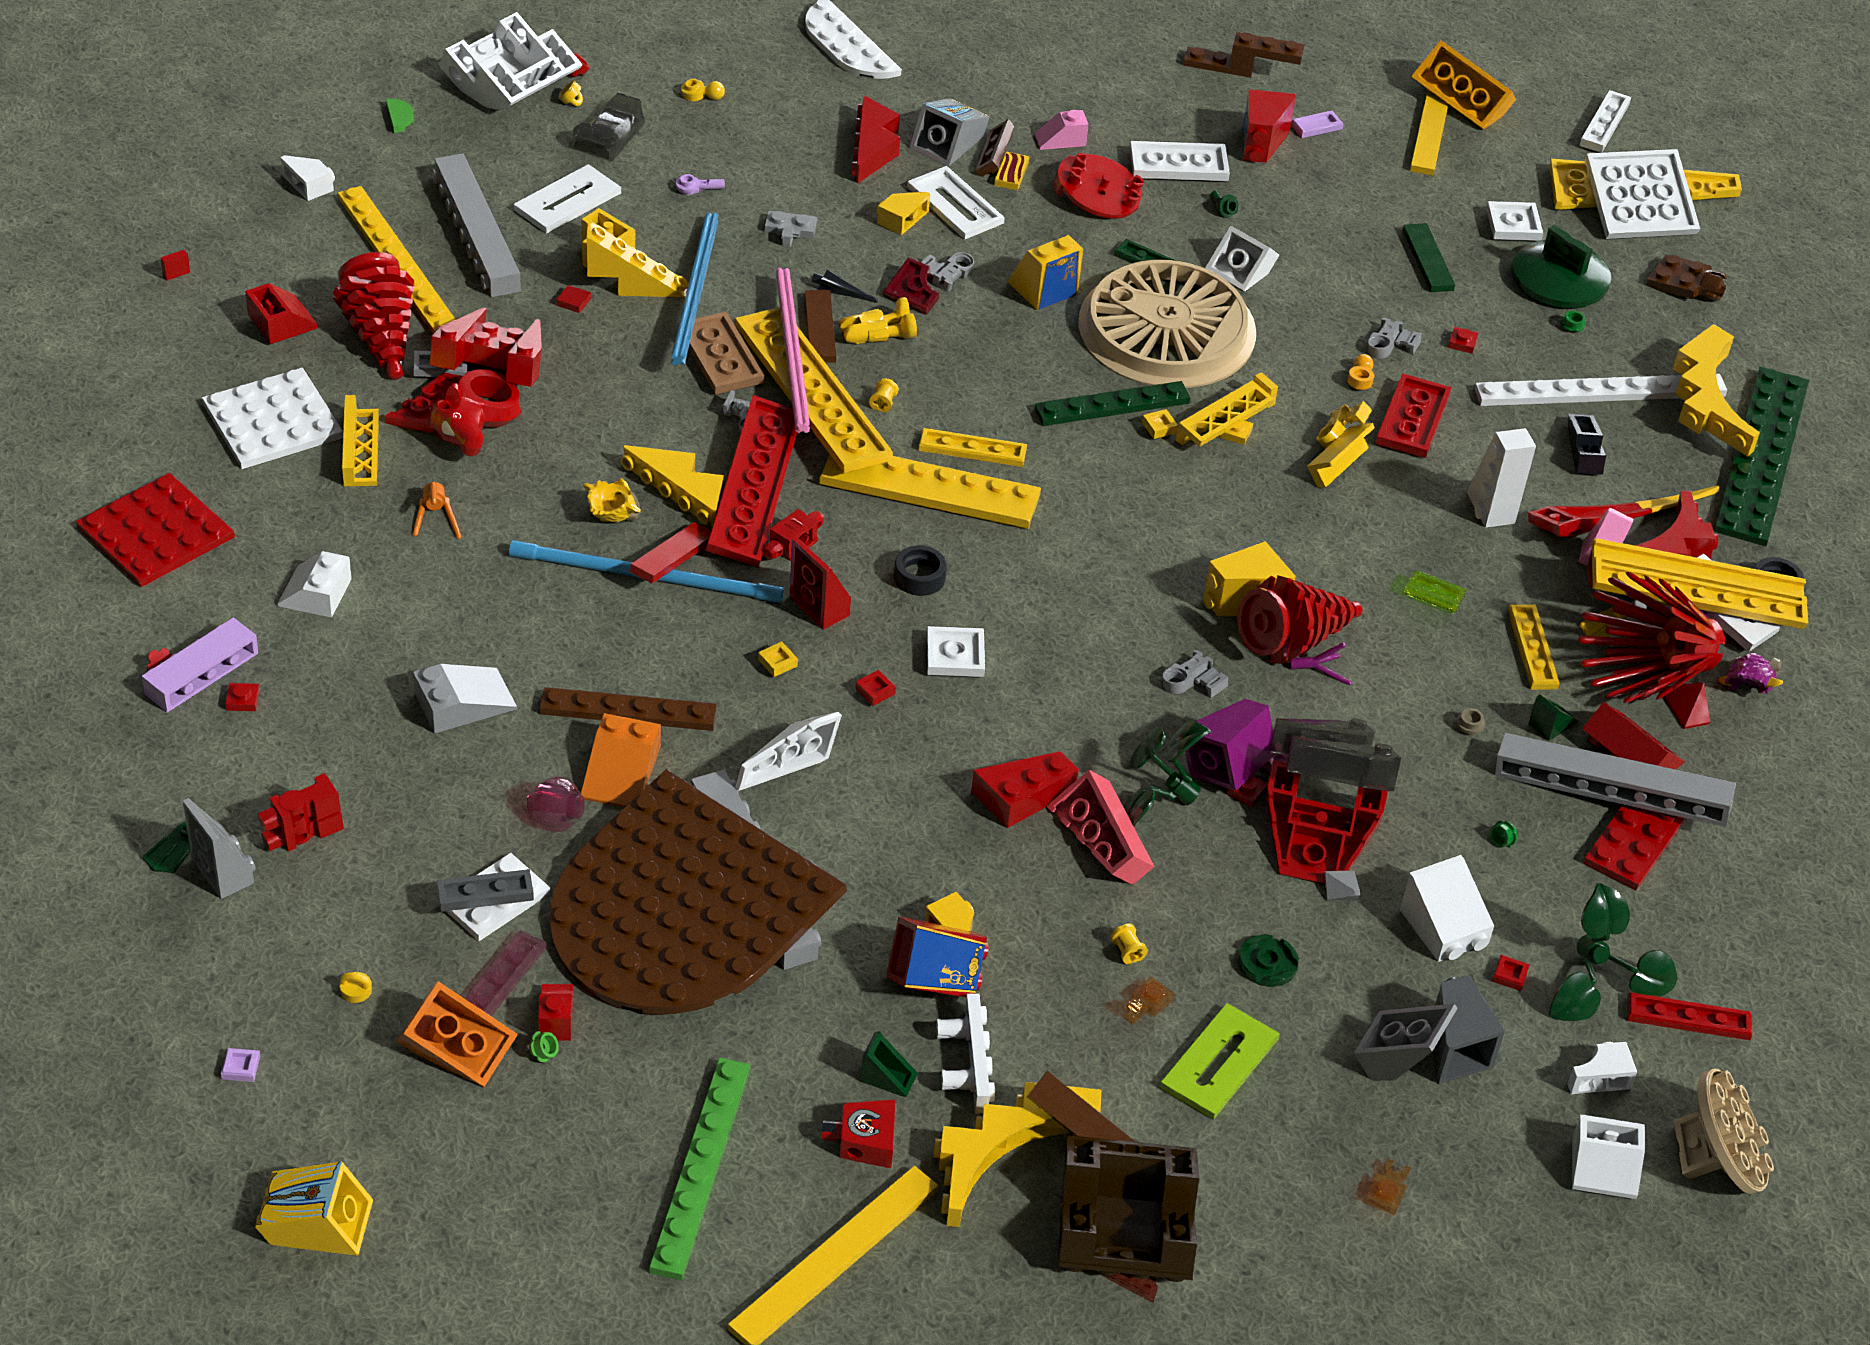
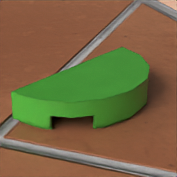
(400, 114)

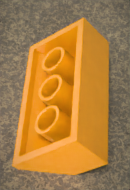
(1464, 85)

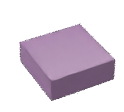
(240, 1064)

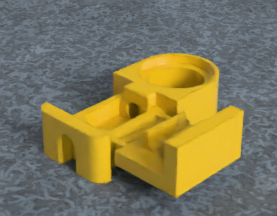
(1341, 417)

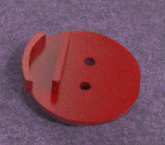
(1088, 175)

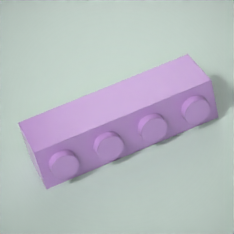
(200, 664)

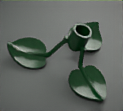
(1179, 784)
(1606, 915)

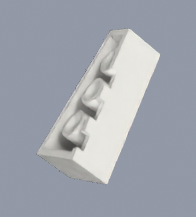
(1502, 477)

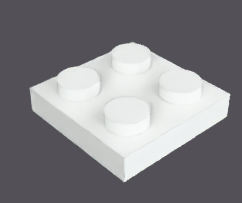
(1514, 221)
(955, 651)

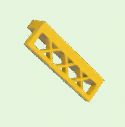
(1223, 409)
(350, 442)

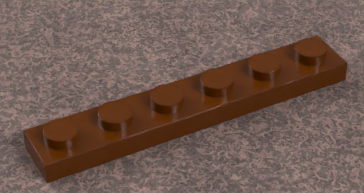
(655, 710)

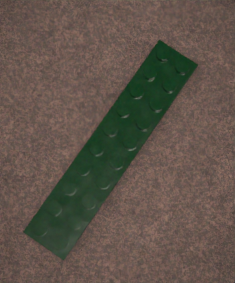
(1758, 478)

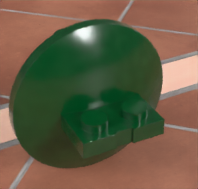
(1561, 271)

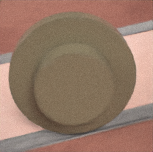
(1471, 721)

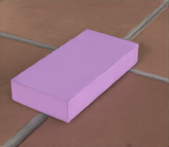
(1316, 124)

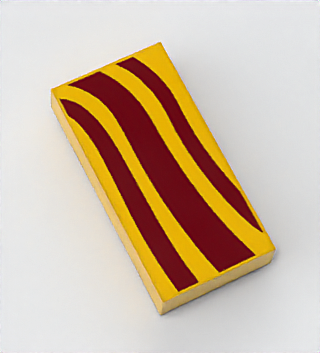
(1012, 171)

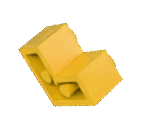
(610, 225)

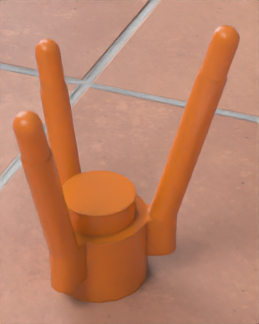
(435, 499)

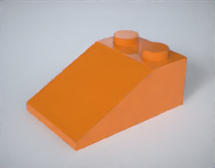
(621, 760)
(457, 1035)

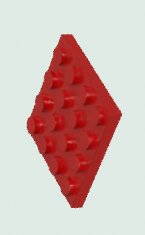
(155, 529)

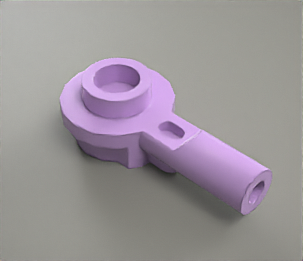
(688, 184)

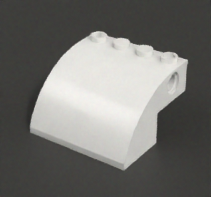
(508, 63)

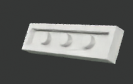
(1605, 121)

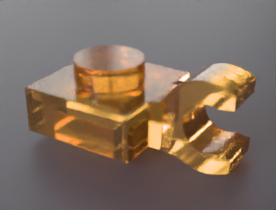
(1148, 998)

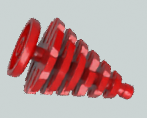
(378, 305)
(1291, 618)

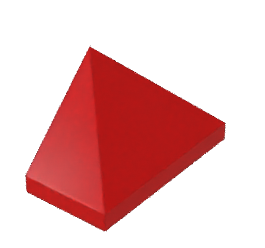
(1689, 704)

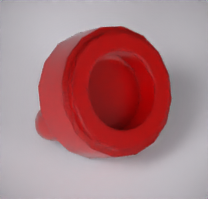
(584, 68)

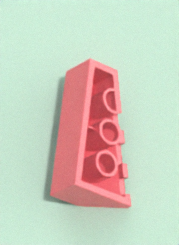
(1102, 824)

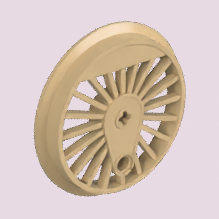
(1167, 322)

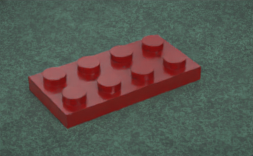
(1413, 415)
(1632, 844)

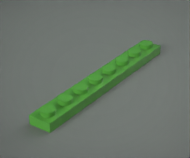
(700, 1169)

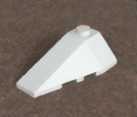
(792, 750)

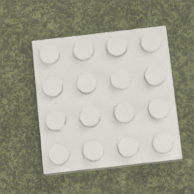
(1642, 194)
(272, 418)

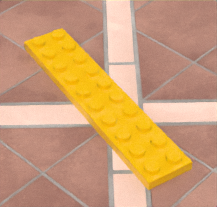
(831, 410)

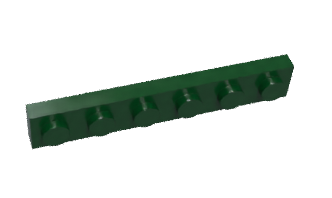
(1112, 403)

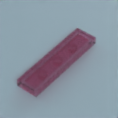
(506, 972)

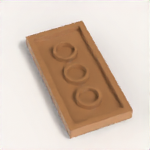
(723, 354)

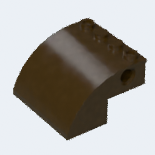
(1128, 1208)

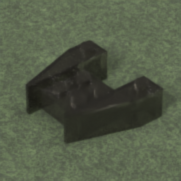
(1336, 752)

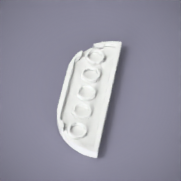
(847, 43)

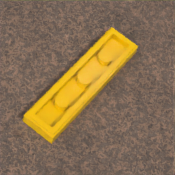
(972, 447)
(1533, 647)

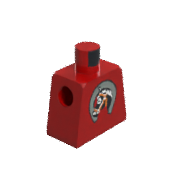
(864, 1132)

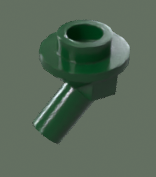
(1226, 205)

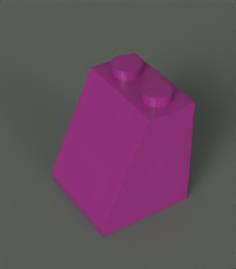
(1235, 745)

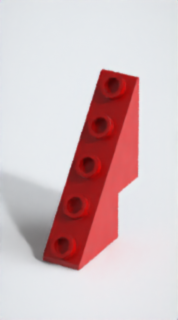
(874, 138)

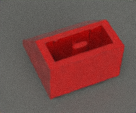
(278, 313)

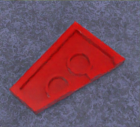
(417, 412)

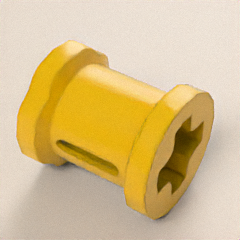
(885, 392)
(1128, 943)

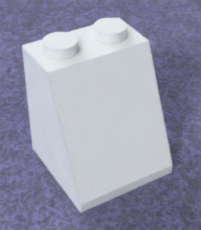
(1447, 909)

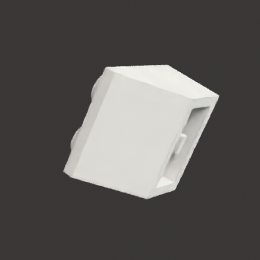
(1607, 1156)

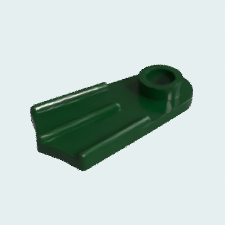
(169, 851)

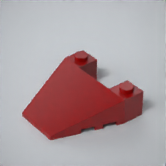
(1318, 835)

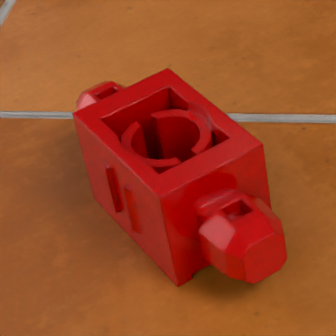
(794, 525)

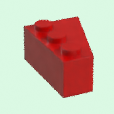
(1023, 786)

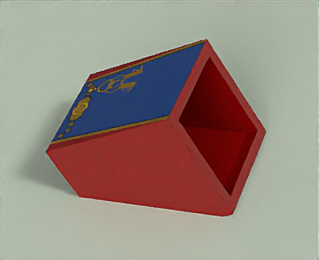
(1266, 123)
(936, 958)

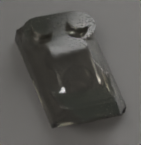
(609, 128)

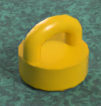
(571, 91)
(355, 987)

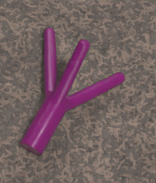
(1313, 662)

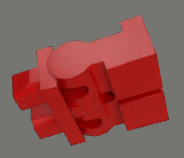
(301, 815)

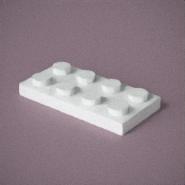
(1179, 160)

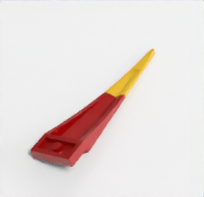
(1580, 520)

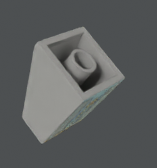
(947, 130)

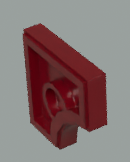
(912, 283)

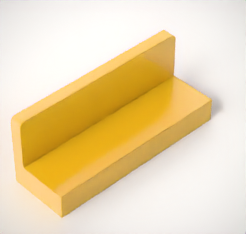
(1339, 454)

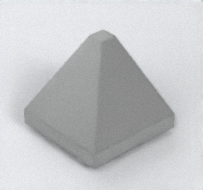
(1341, 885)

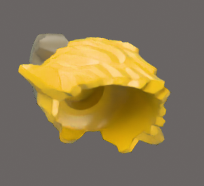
(612, 501)

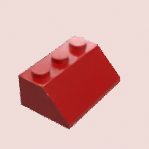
(1627, 739)

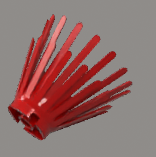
(1682, 642)

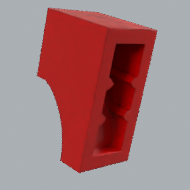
(556, 1010)

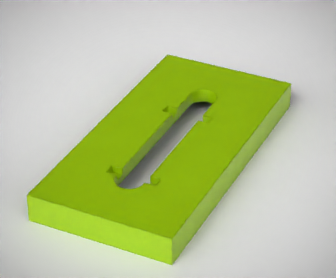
(1214, 1096)

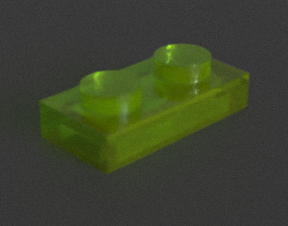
(1435, 591)

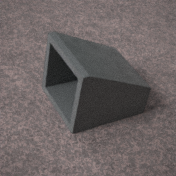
(1472, 1035)

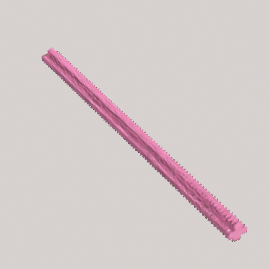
(792, 351)

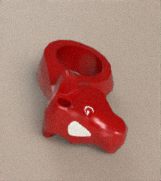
(463, 413)

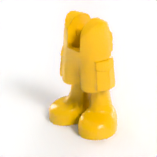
(876, 327)

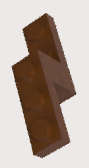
(1244, 51)

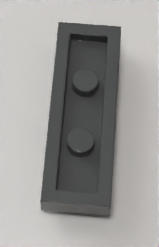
(485, 890)

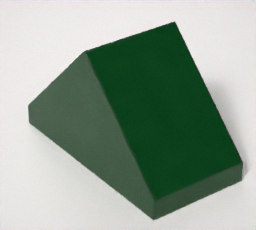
(1550, 718)
(886, 1067)

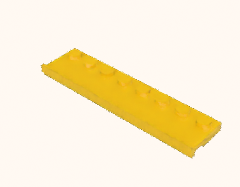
(940, 489)
(1705, 582)

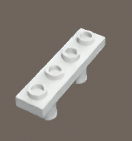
(978, 1041)

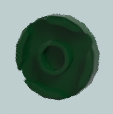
(1262, 967)

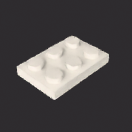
(487, 919)

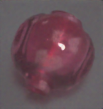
(555, 802)

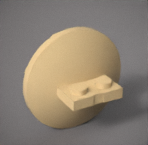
(1723, 1134)

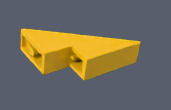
(635, 271)
(676, 478)

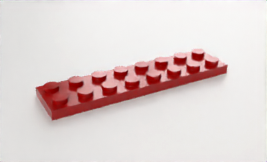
(754, 482)

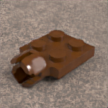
(1687, 278)

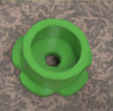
(543, 1046)

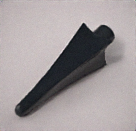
(839, 286)

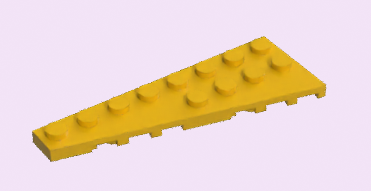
(1574, 190)

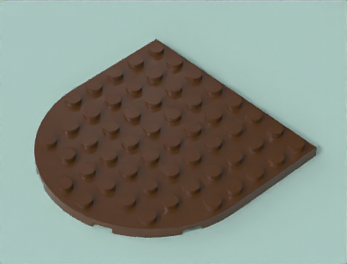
(682, 902)

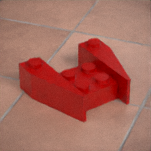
(487, 344)

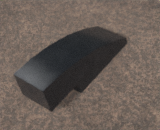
(1586, 444)

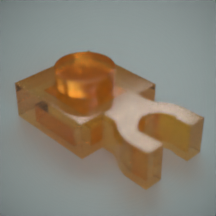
(1388, 1190)

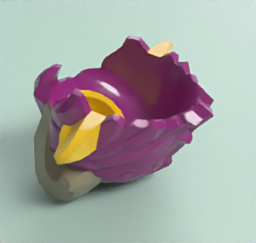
(1753, 670)

